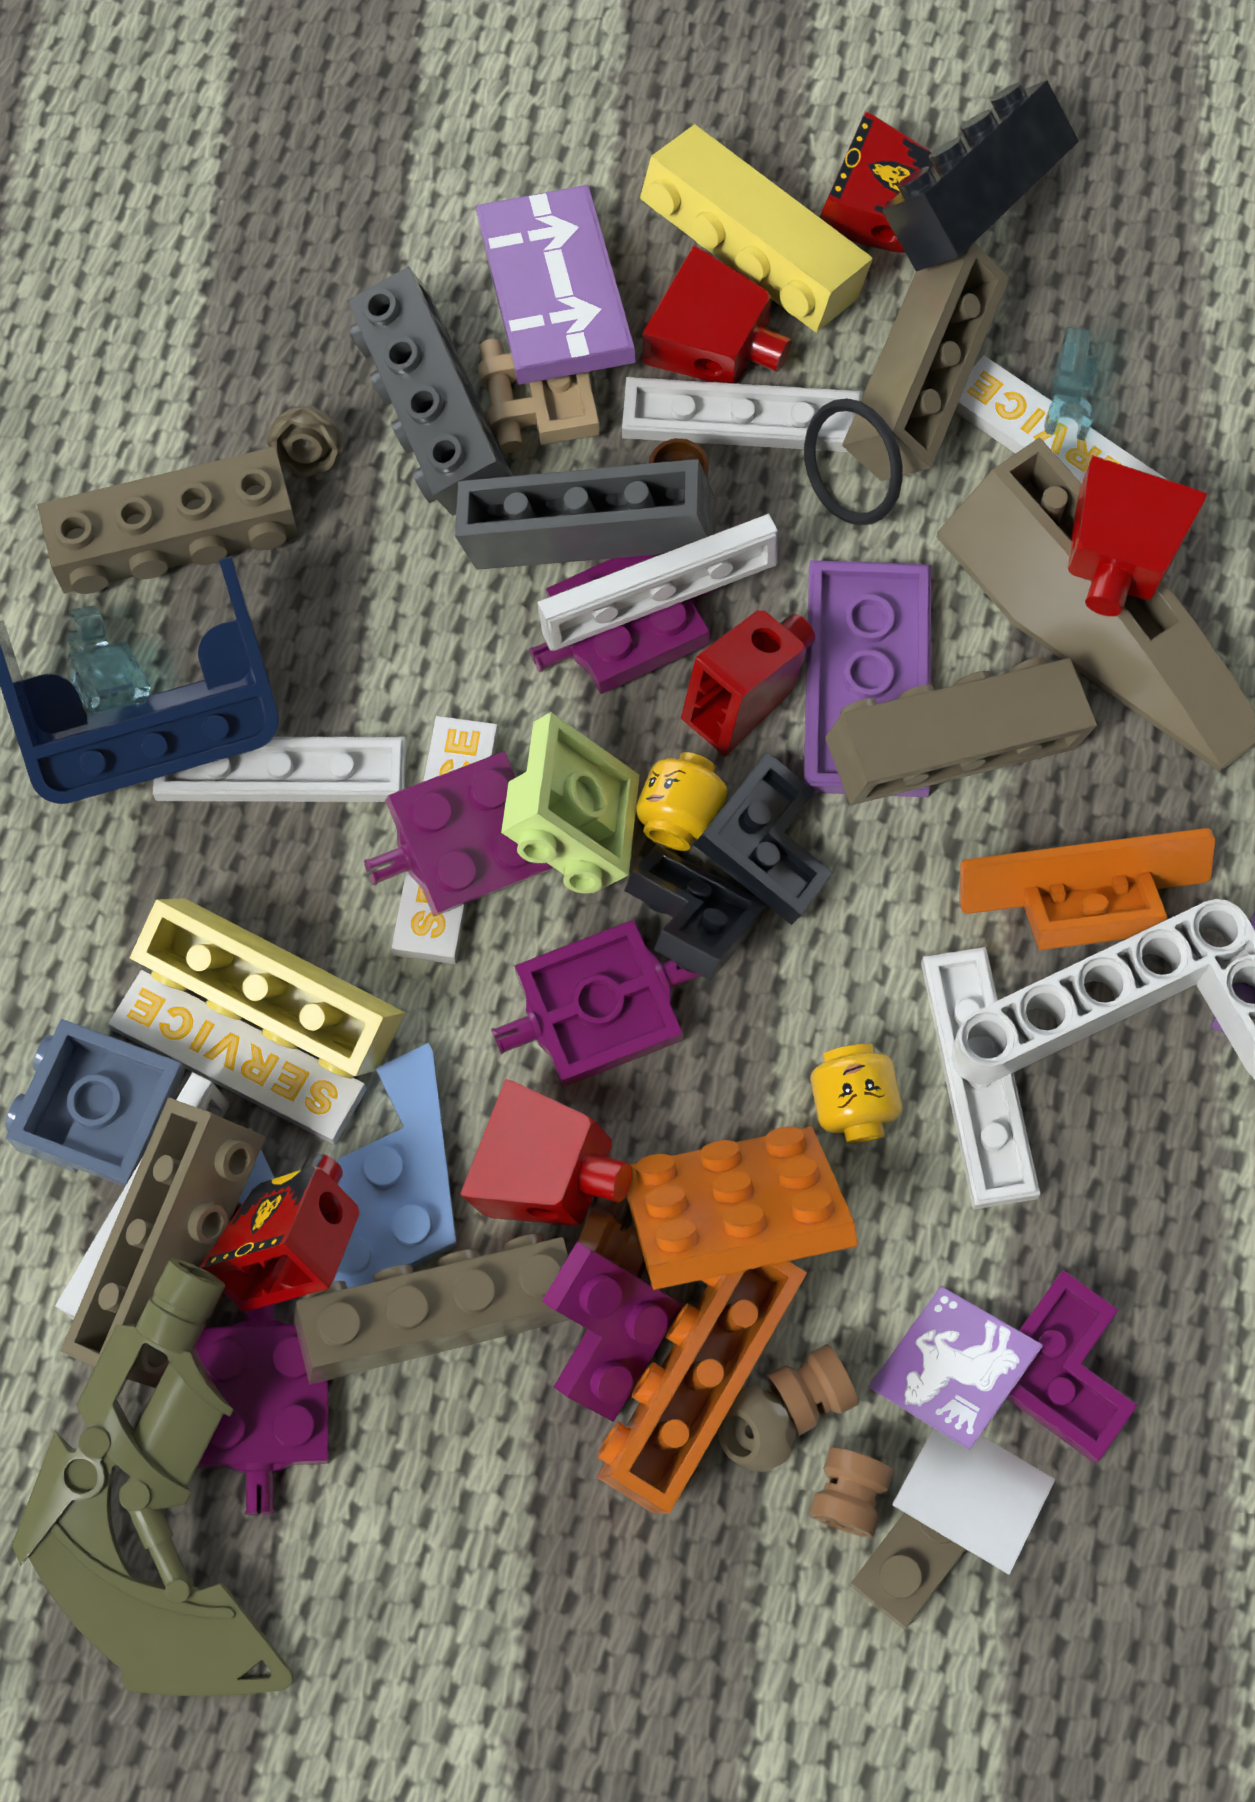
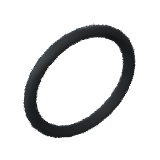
(891, 445)

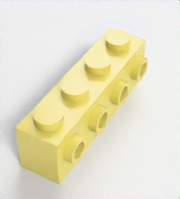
(755, 227)
(266, 986)

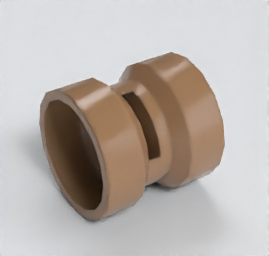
(814, 1388)
(851, 1493)

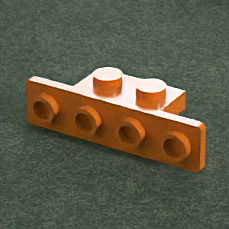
(1089, 888)

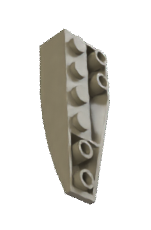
(1150, 657)

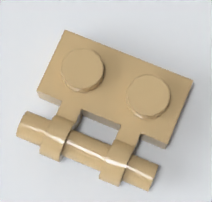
(558, 405)

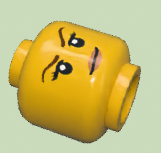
(680, 800)
(856, 1092)

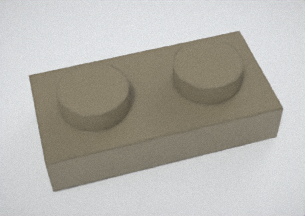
(906, 1569)

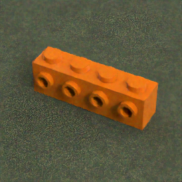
(695, 1384)

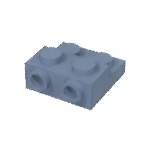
(91, 1102)

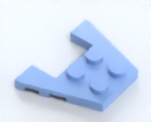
(396, 1180)

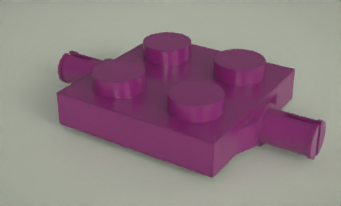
(633, 647)
(454, 836)
(596, 1004)
(275, 1412)

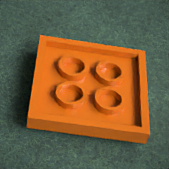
(737, 1207)

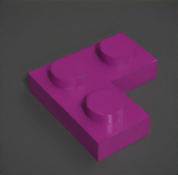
(622, 1324)
(1056, 1385)

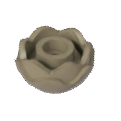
(302, 456)
(757, 1430)

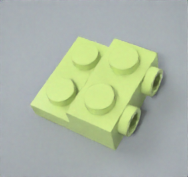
(573, 807)

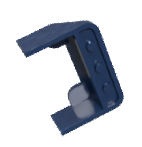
(88, 754)

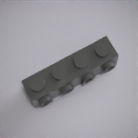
(427, 387)
(583, 514)

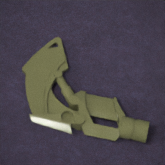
(159, 1634)

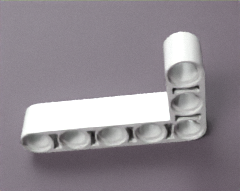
(1133, 987)

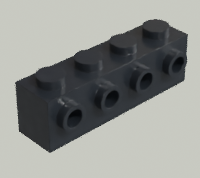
(979, 174)

